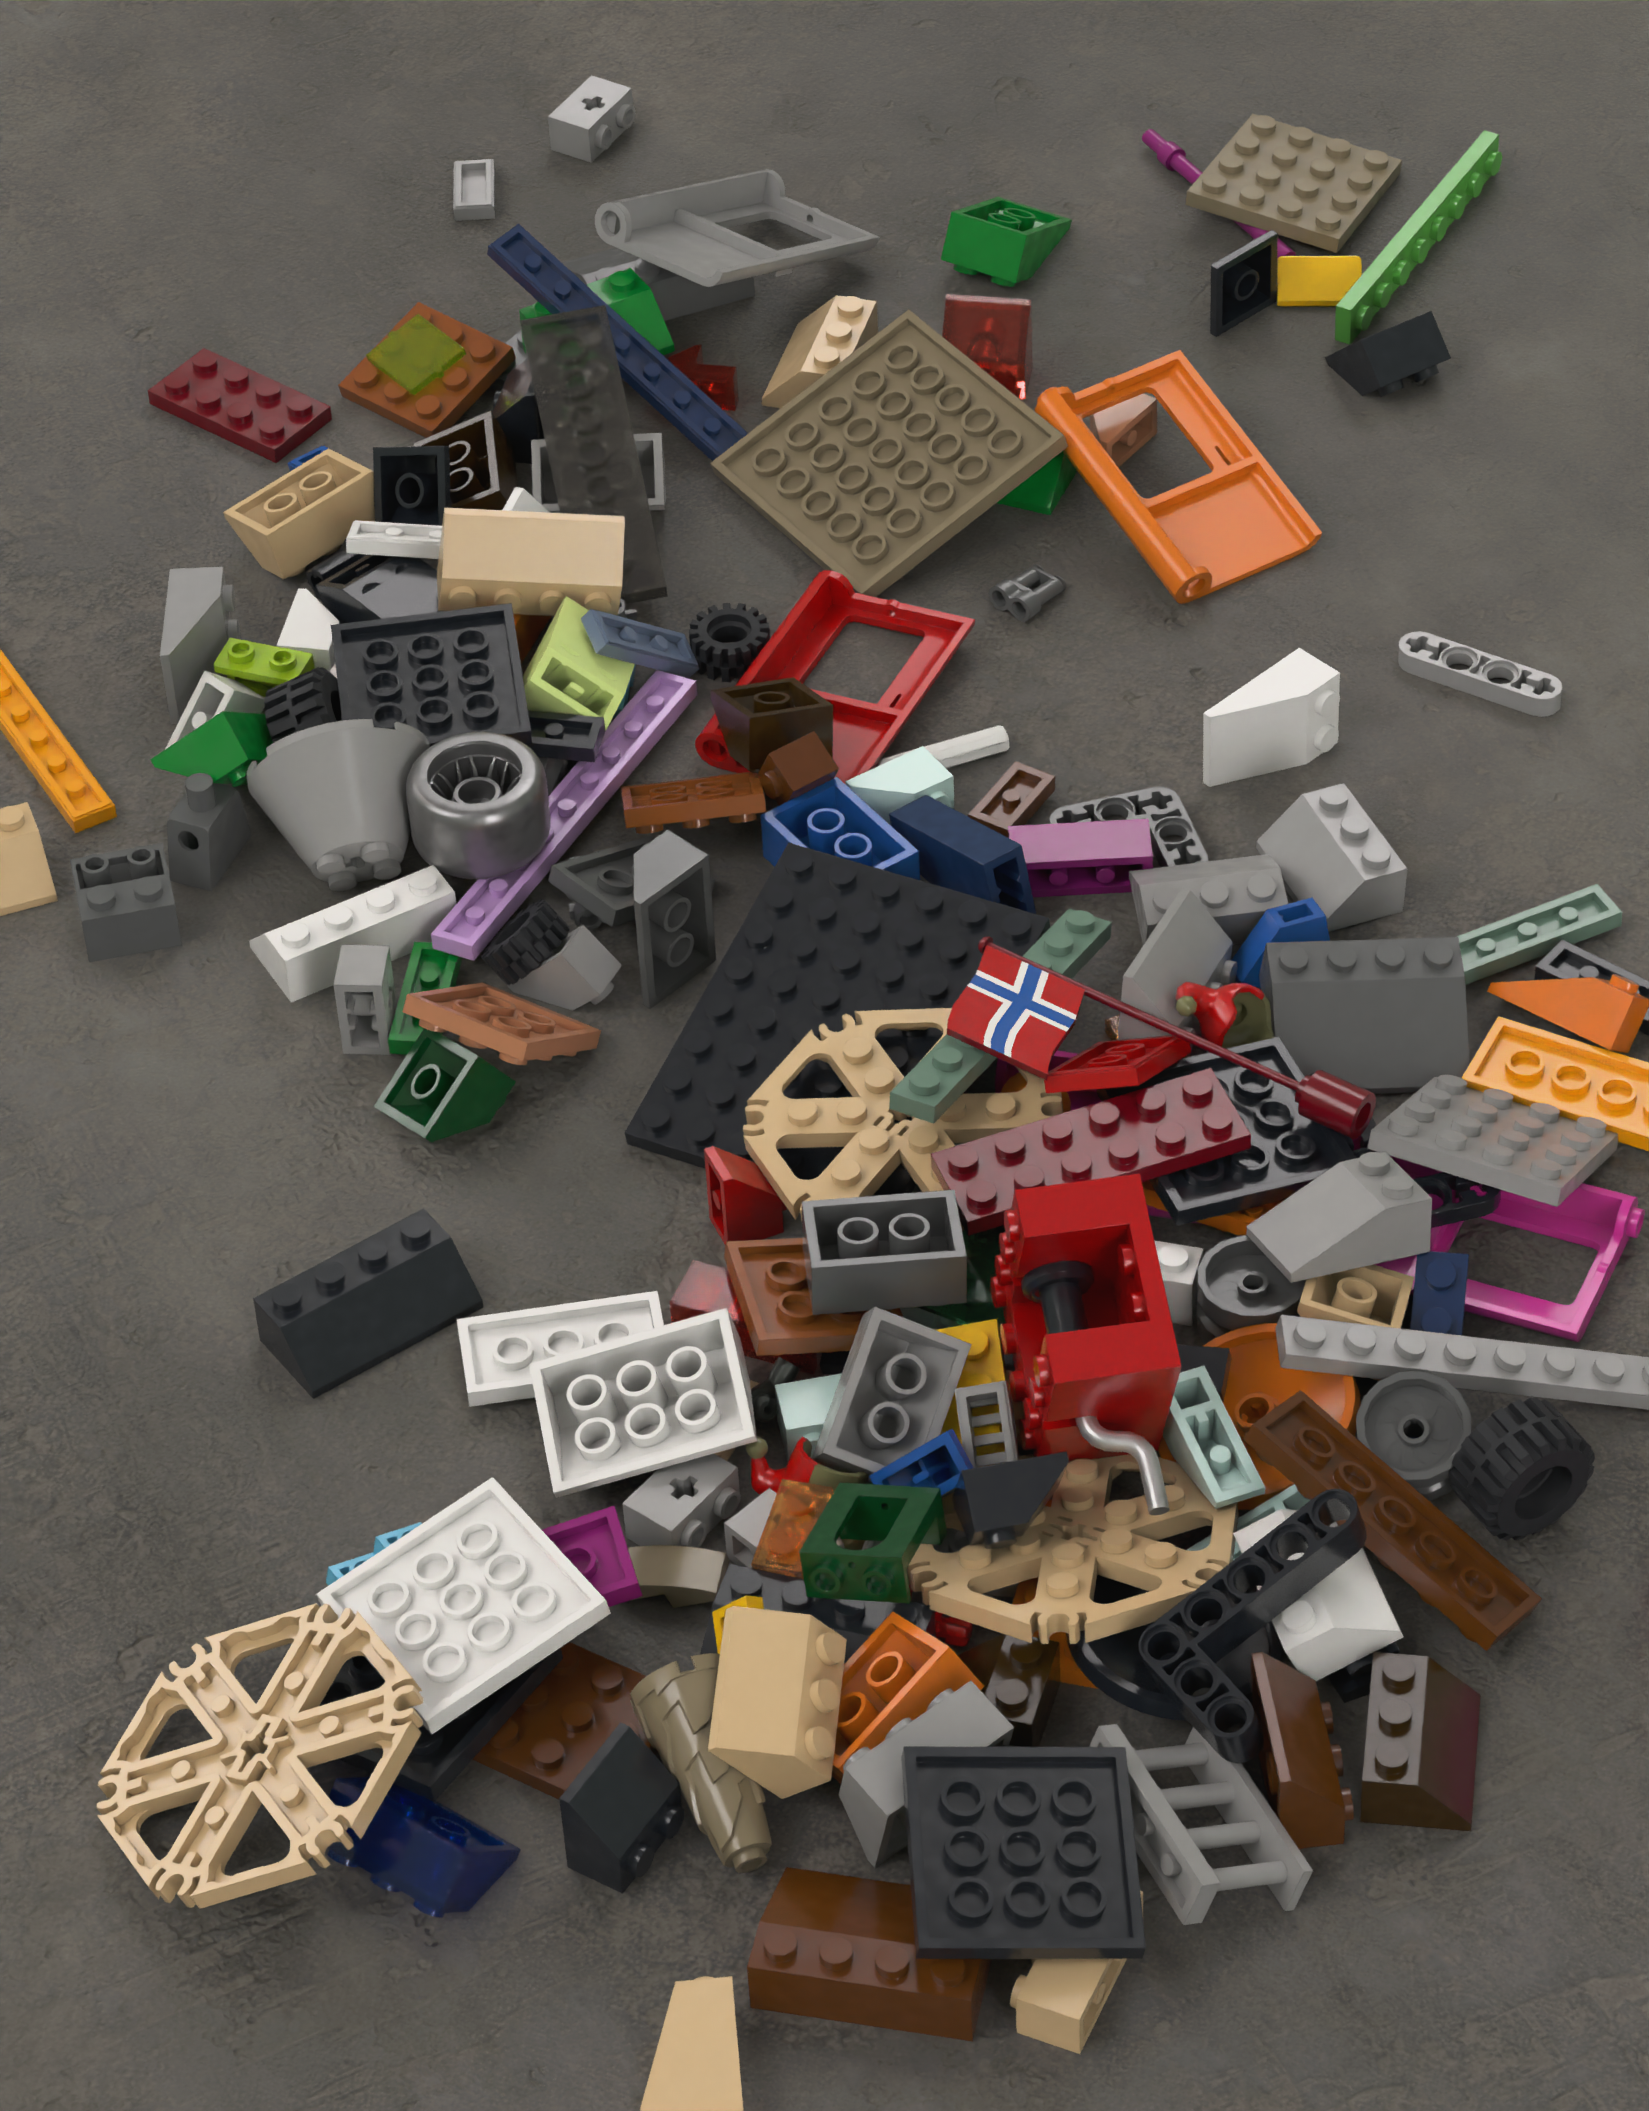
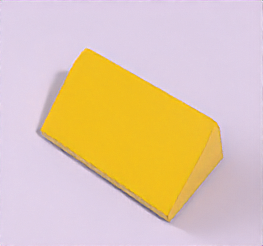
(1315, 279)

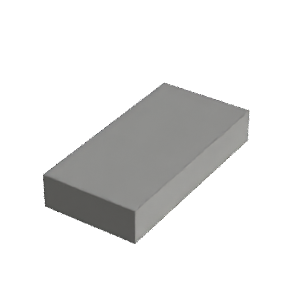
(474, 190)

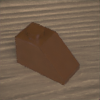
(796, 768)

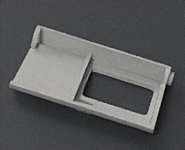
(688, 232)

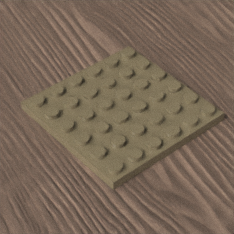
(888, 455)

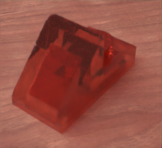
(715, 381)

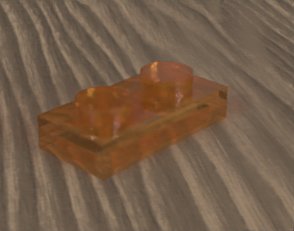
(789, 1525)

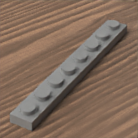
(1464, 1361)

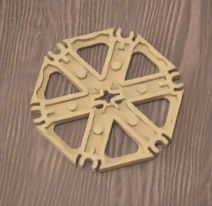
(864, 1121)
(1073, 1545)
(233, 1784)

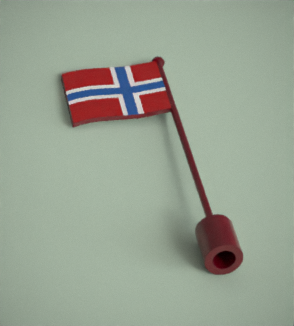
(1028, 1011)

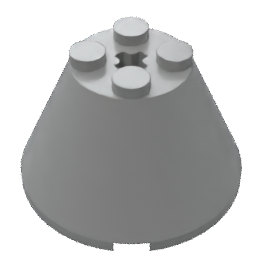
(341, 797)

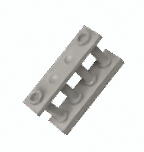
(1174, 1852)

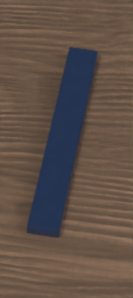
(637, 359)

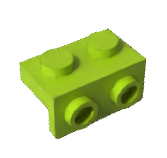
(260, 664)

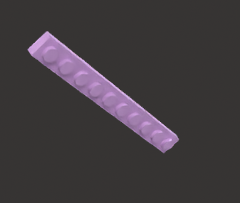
(572, 807)

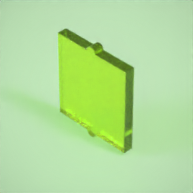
(416, 354)

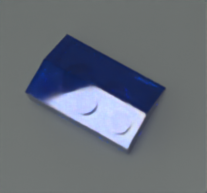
(423, 1850)

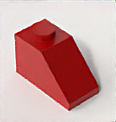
(740, 1198)

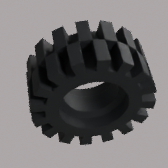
(710, 631)
(525, 942)

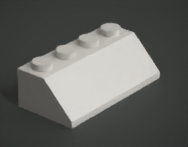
(307, 951)

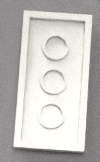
(502, 1345)

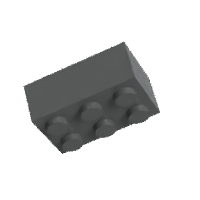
(884, 1252)

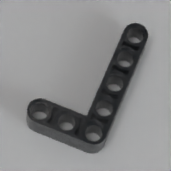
(1243, 1615)

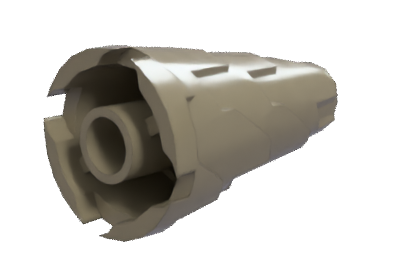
(725, 1803)

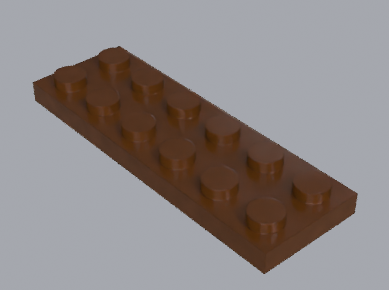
(1400, 1523)

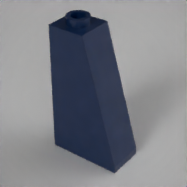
(965, 854)

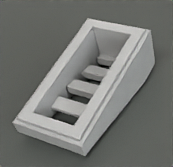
(981, 1396)

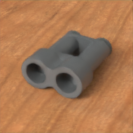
(1021, 600)

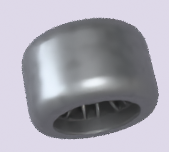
(478, 805)

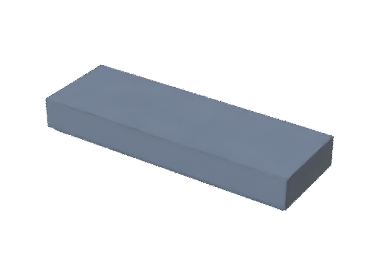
(640, 643)

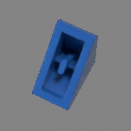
(930, 1465)

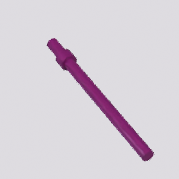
(1175, 159)

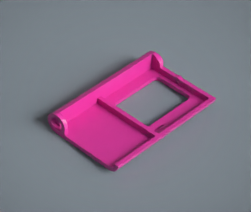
(1586, 1217)

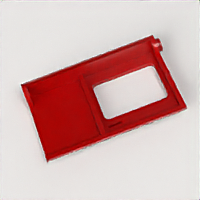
(859, 728)

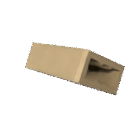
(697, 2051)

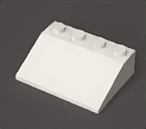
(643, 1402)

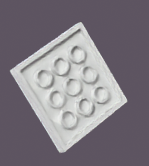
(469, 1600)

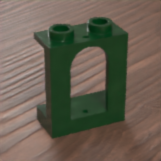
(870, 1512)

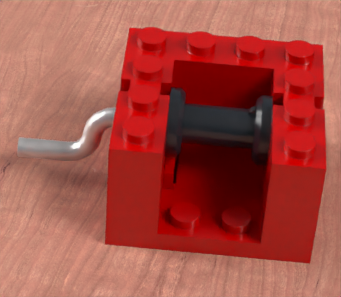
(1088, 1324)

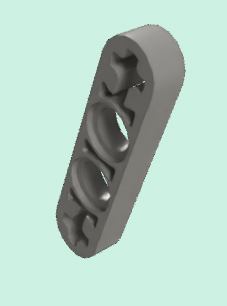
(1528, 691)

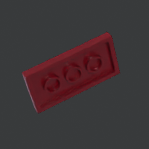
(240, 405)

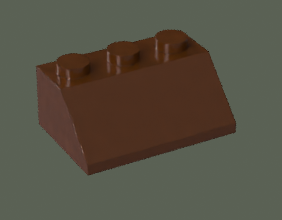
(1297, 1757)

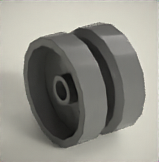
(1241, 1289)
(1415, 1406)

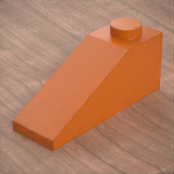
(1588, 1006)

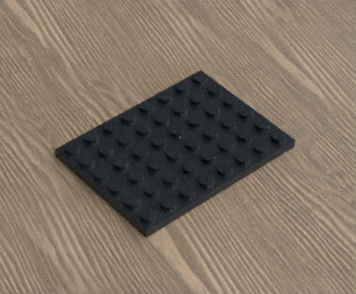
(812, 949)

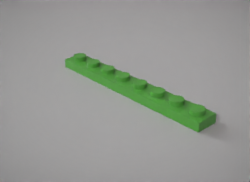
(1417, 237)

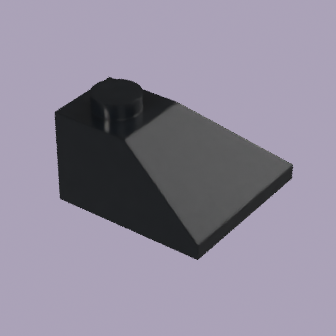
(1243, 283)
(411, 484)
(1005, 1498)

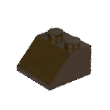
(769, 716)
(1018, 1681)

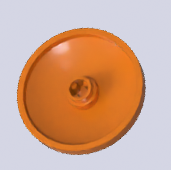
(1260, 1385)

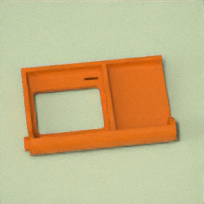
(1209, 527)

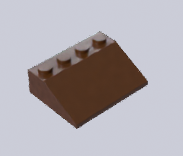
(849, 1956)

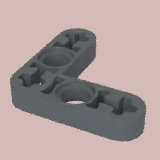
(1169, 820)

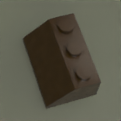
(480, 463)
(1419, 1745)

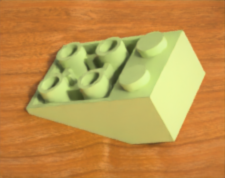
(569, 674)

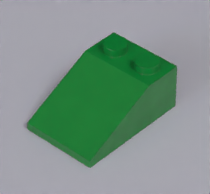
(1002, 239)

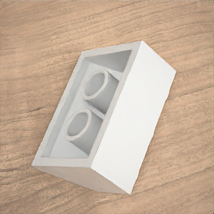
(1336, 1618)

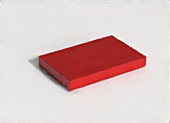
(1117, 1064)

